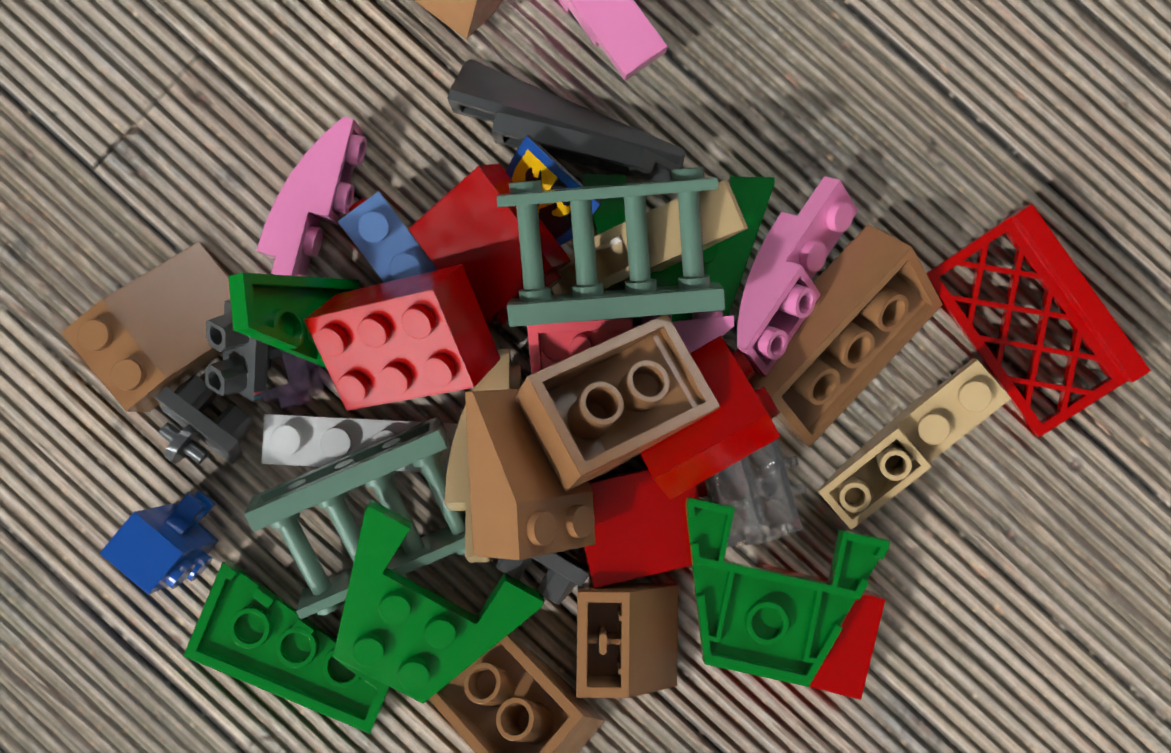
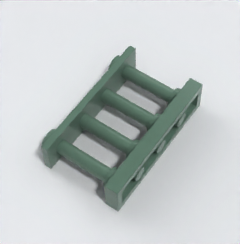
(641, 292)
(329, 487)

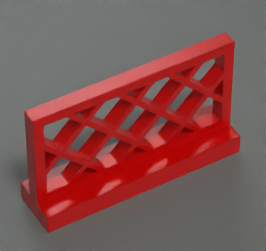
(1073, 298)

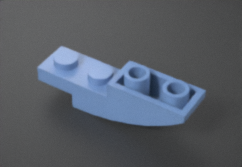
(385, 240)

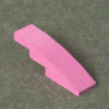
(620, 32)

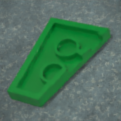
(275, 308)

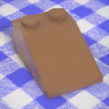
(153, 328)
(614, 401)
(513, 489)
(516, 704)

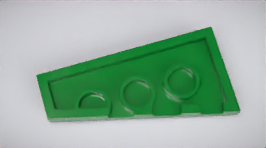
(264, 643)

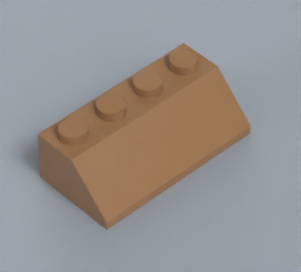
(866, 313)

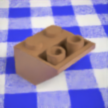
(626, 639)

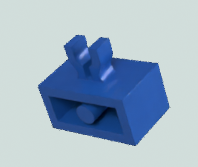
(163, 544)

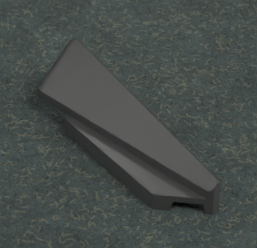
(559, 125)

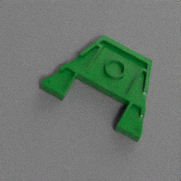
(722, 261)
(767, 618)
(409, 633)

